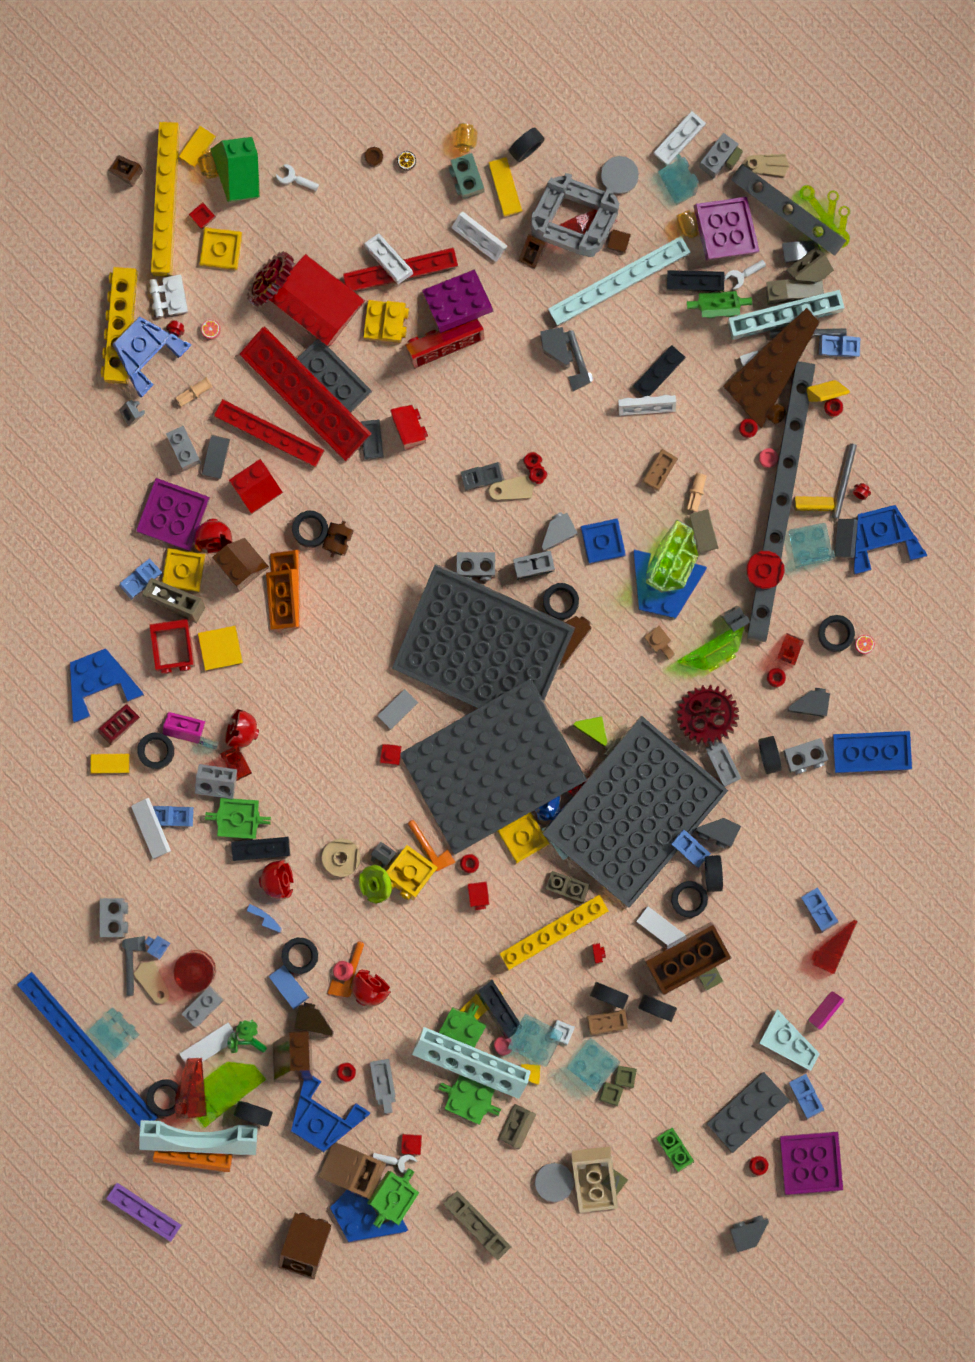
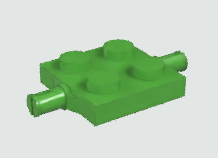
(719, 304)
(238, 818)
(463, 1026)
(469, 1099)
(393, 1197)

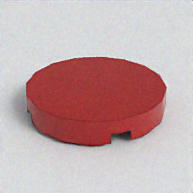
(765, 569)

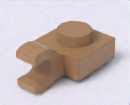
(658, 641)

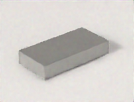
(397, 709)

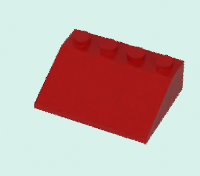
(317, 300)
(437, 344)

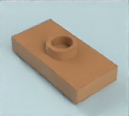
(660, 470)
(607, 1022)

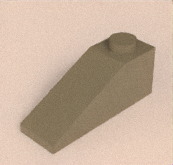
(792, 290)
(175, 600)

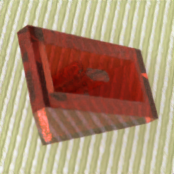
(789, 650)
(235, 760)

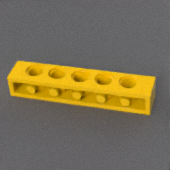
(119, 276)
(554, 932)

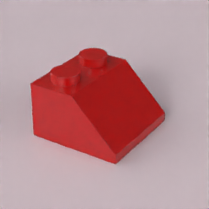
(408, 426)
(256, 486)

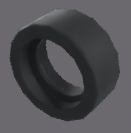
(526, 144)
(310, 543)
(575, 601)
(840, 619)
(141, 750)
(769, 754)
(713, 873)
(703, 894)
(285, 955)
(609, 995)
(657, 1008)
(150, 1097)
(253, 1113)

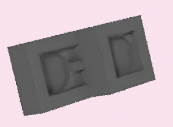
(796, 250)
(216, 456)
(482, 476)
(735, 618)

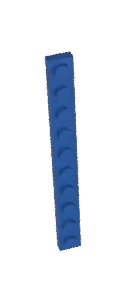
(86, 1049)

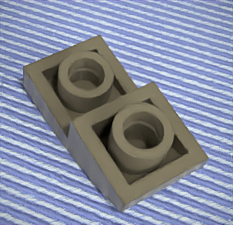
(704, 531)
(567, 886)

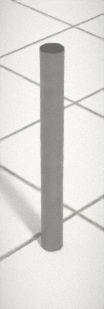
(829, 332)
(844, 481)

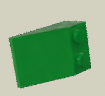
(237, 168)

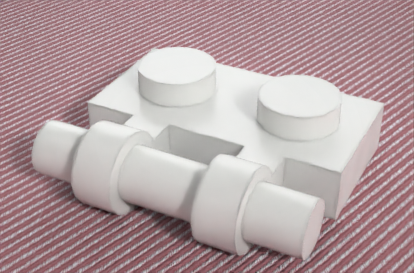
(174, 295)

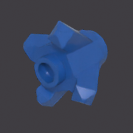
(548, 810)

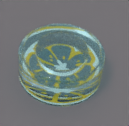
(207, 742)

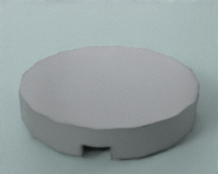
(620, 174)
(554, 1182)

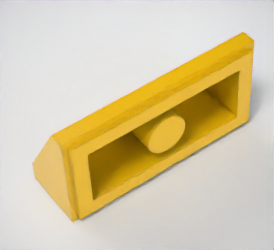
(826, 391)
(812, 503)

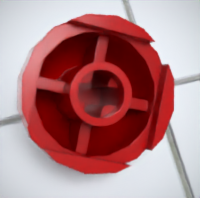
(212, 536)
(242, 730)
(276, 880)
(369, 990)

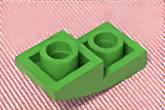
(675, 1149)

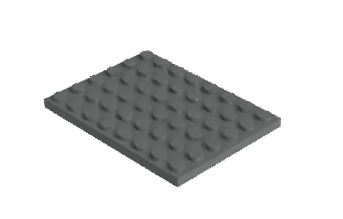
(479, 641)
(493, 766)
(633, 810)

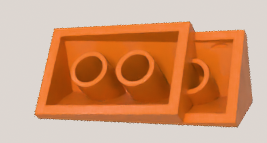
(284, 590)

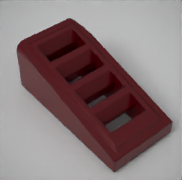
(108, 724)

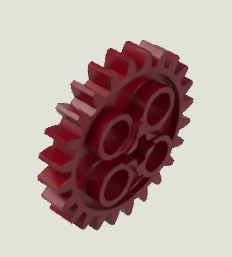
(270, 279)
(710, 731)

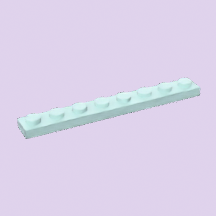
(619, 281)

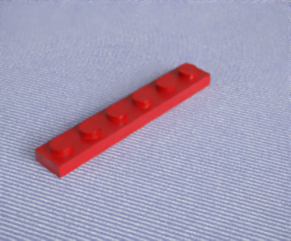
(420, 265)
(269, 433)

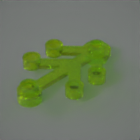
(828, 218)

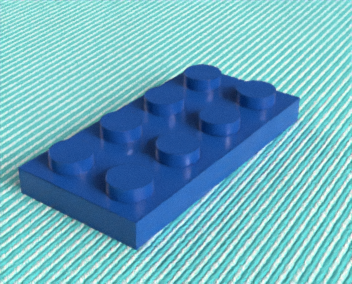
(872, 751)

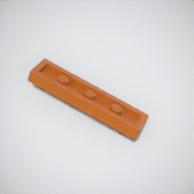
(208, 1161)

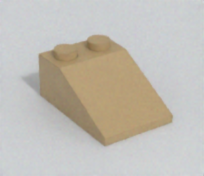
(590, 1170)

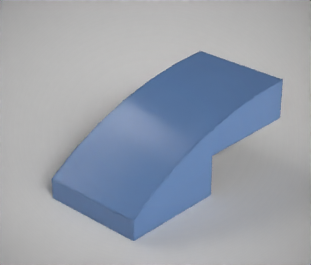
(839, 346)
(139, 579)
(174, 815)
(690, 848)
(819, 910)
(268, 921)
(288, 987)
(806, 1096)

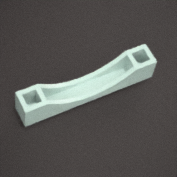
(162, 1137)

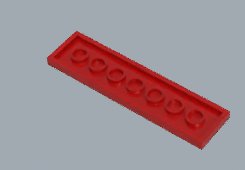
(305, 393)

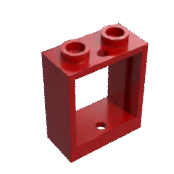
(166, 627)

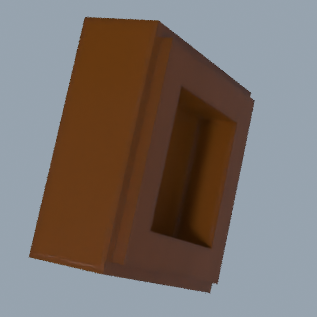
(619, 241)

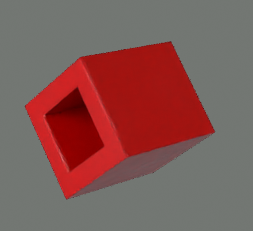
(478, 895)

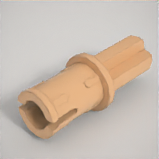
(193, 392)
(696, 492)

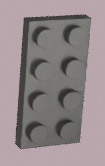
(335, 375)
(748, 1112)

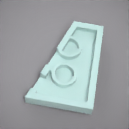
(788, 1042)

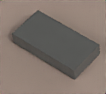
(373, 445)
(846, 538)

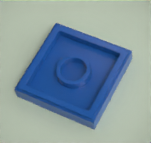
(603, 541)

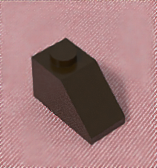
(312, 1020)

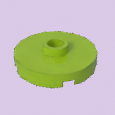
(375, 884)

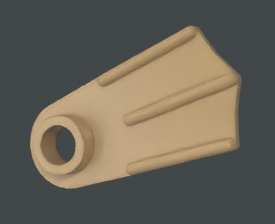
(768, 164)
(513, 488)
(152, 981)

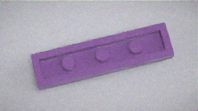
(144, 1212)

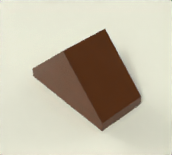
(126, 170)
(532, 251)

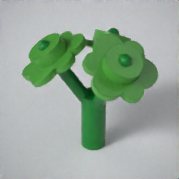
(247, 1031)

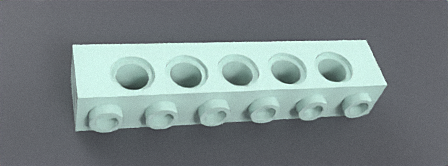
(784, 314)
(471, 1063)

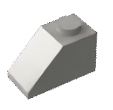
(558, 531)

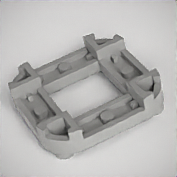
(566, 187)

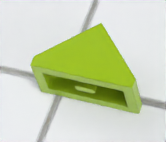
(593, 728)

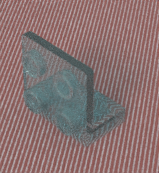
(679, 180)
(811, 545)
(535, 1040)
(593, 1064)

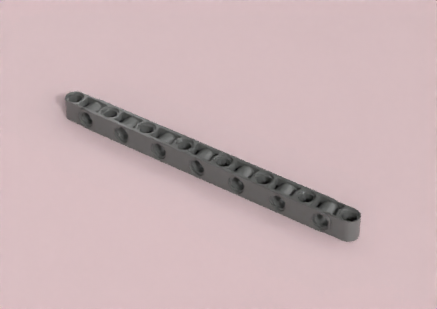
(784, 488)

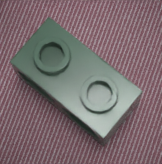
(470, 175)

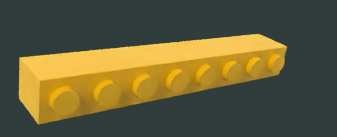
(165, 199)

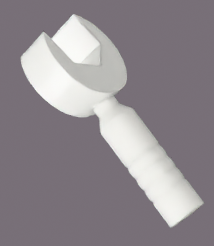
(298, 179)
(747, 272)
(392, 1160)

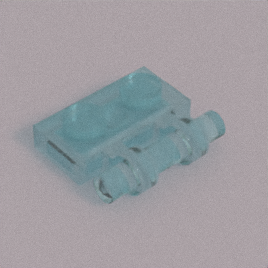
(110, 1037)

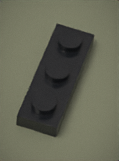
(695, 280)
(659, 371)
(260, 848)
(498, 1008)

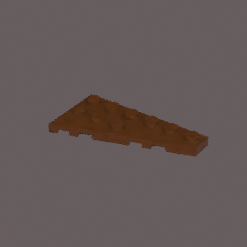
(766, 375)

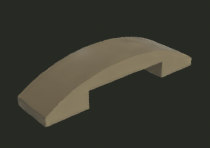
(477, 1225)

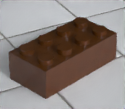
(687, 958)

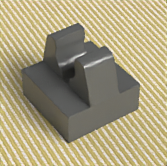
(130, 412)
(383, 854)

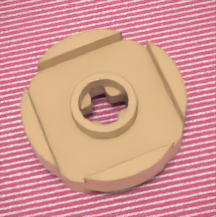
(332, 864)

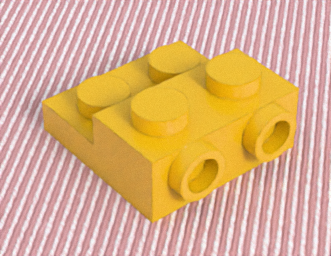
(386, 321)
(410, 873)

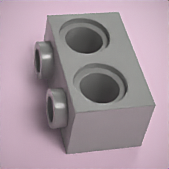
(718, 155)
(183, 448)
(476, 560)
(534, 565)
(803, 751)
(216, 781)
(107, 917)
(203, 1006)

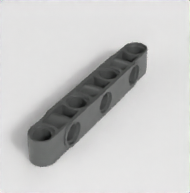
(798, 218)

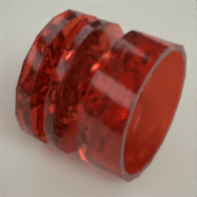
(194, 982)

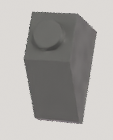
(812, 703)

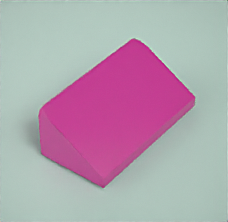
(183, 727)
(826, 1010)

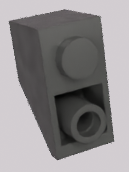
(554, 346)
(721, 830)
(749, 1234)

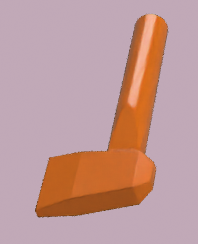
(443, 860)
(344, 990)

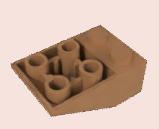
(352, 1170)

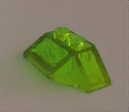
(673, 559)
(714, 652)
(227, 1087)

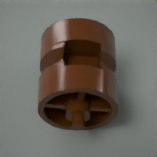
(337, 539)

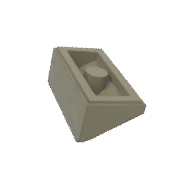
(517, 1126)

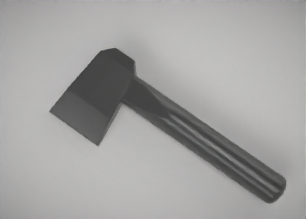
(584, 378)
(129, 945)

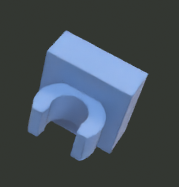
(157, 946)

